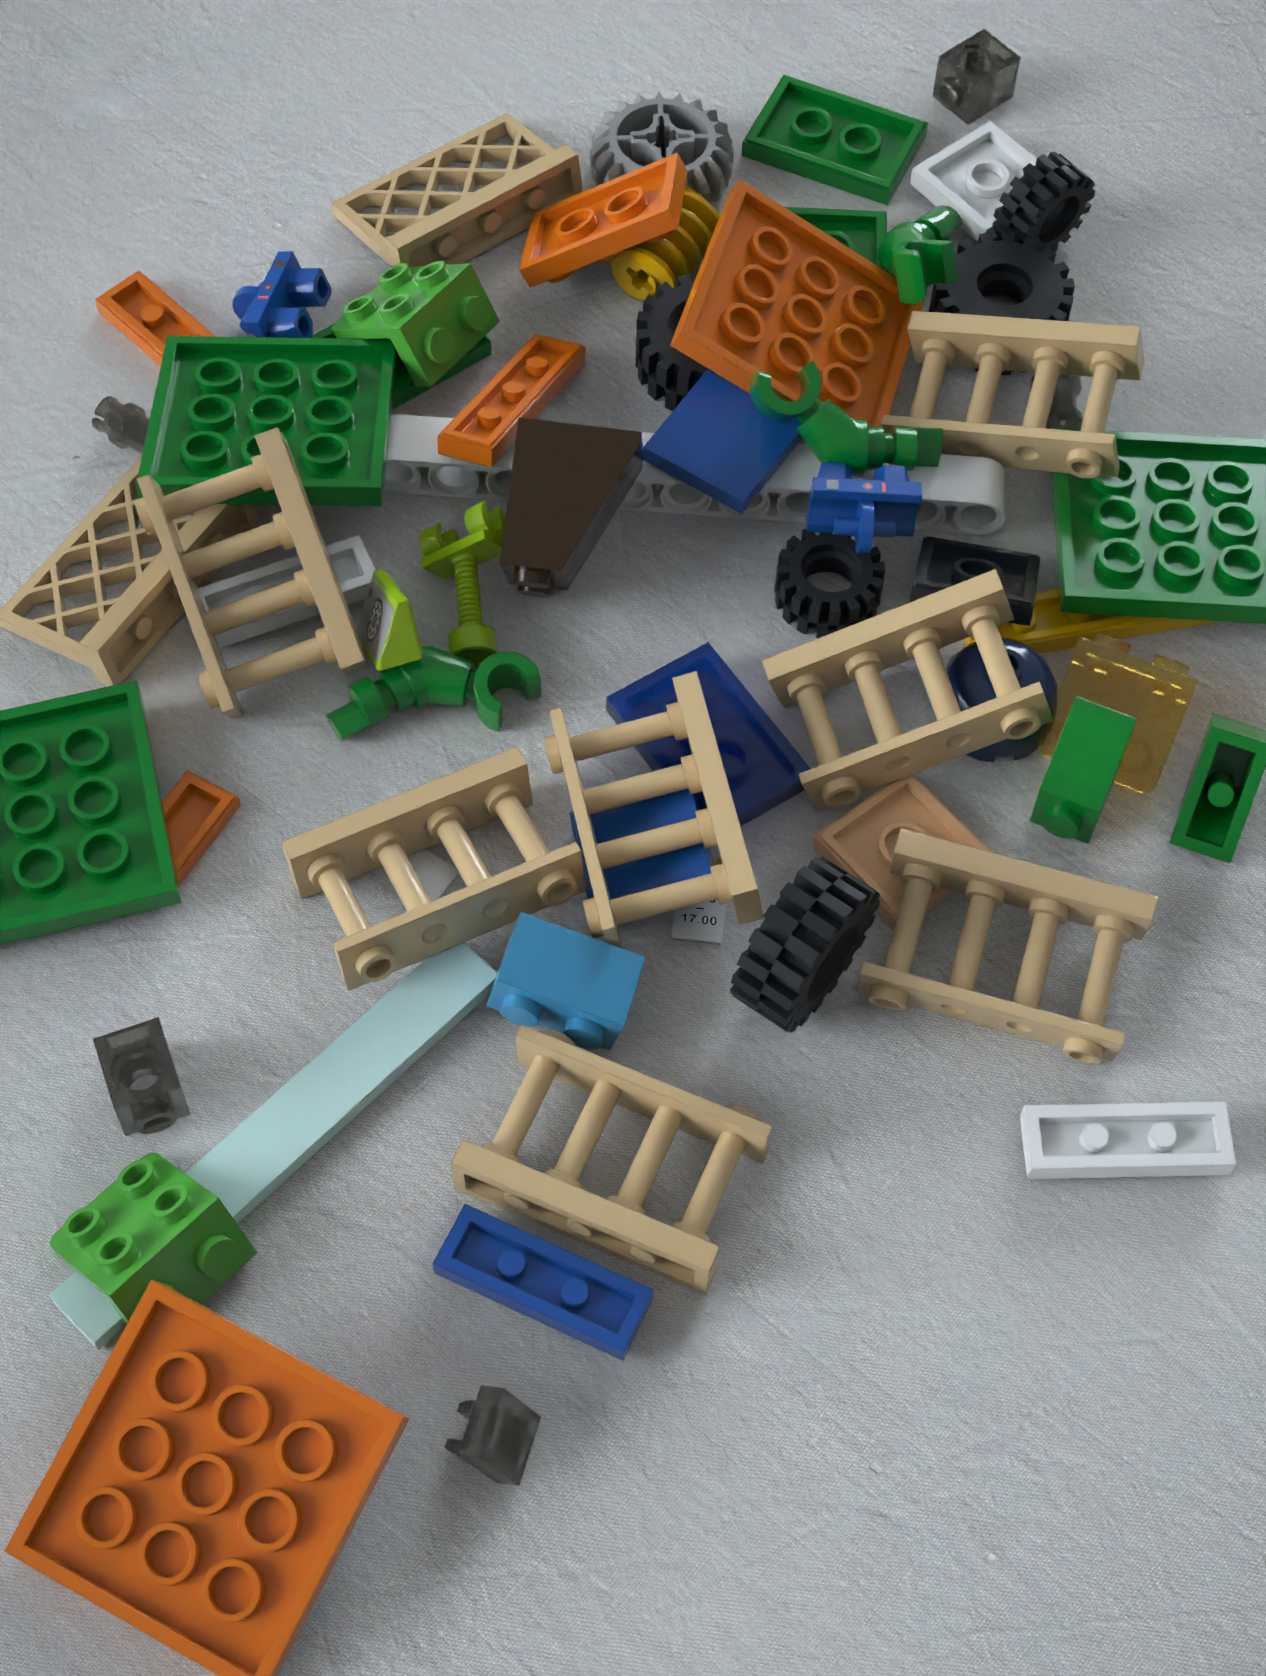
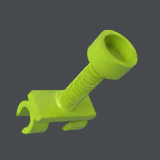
(451, 556)

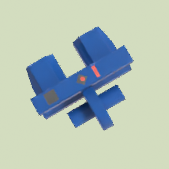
(281, 300)
(863, 507)

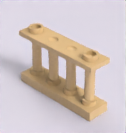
(1023, 345)
(290, 528)
(889, 639)
(415, 821)
(713, 826)
(1051, 900)
(620, 1222)

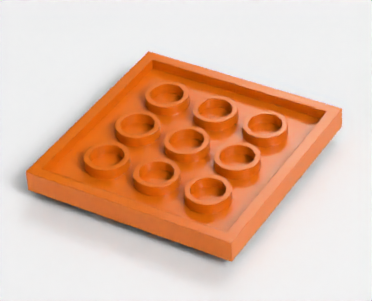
(790, 295)
(207, 1486)

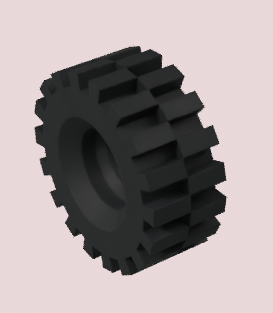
(1009, 271)
(658, 363)
(804, 943)

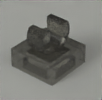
(496, 1435)

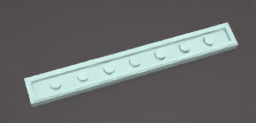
(316, 1104)

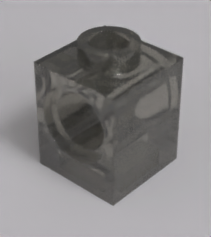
(976, 76)
(134, 1054)

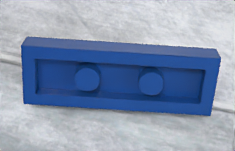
(543, 1281)

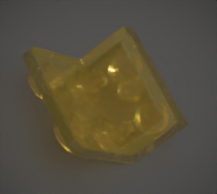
(1144, 690)

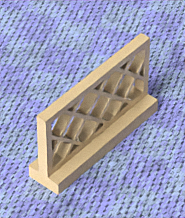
(468, 219)
(147, 608)

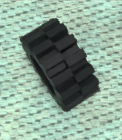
(1045, 202)
(823, 608)

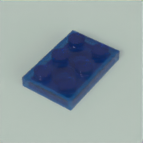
(754, 752)

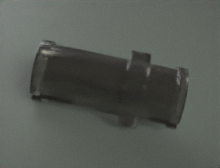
(122, 423)

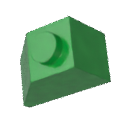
(1082, 770)
(1221, 788)

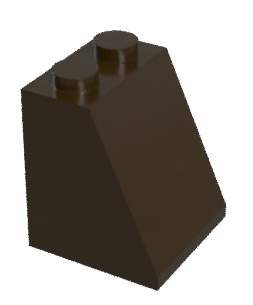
(562, 499)

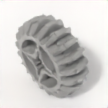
(658, 128)

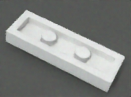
(351, 567)
(1127, 1140)

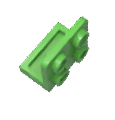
(426, 312)
(153, 1228)

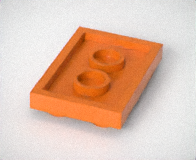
(604, 221)

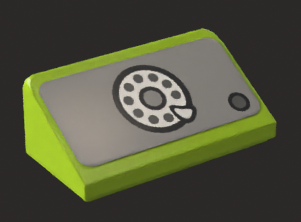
(388, 624)

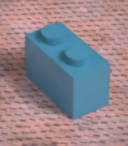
(565, 982)

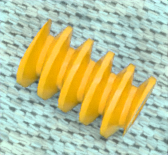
(649, 265)

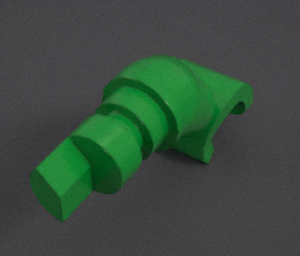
(921, 253)
(839, 437)
(437, 680)

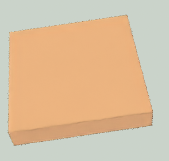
(867, 836)

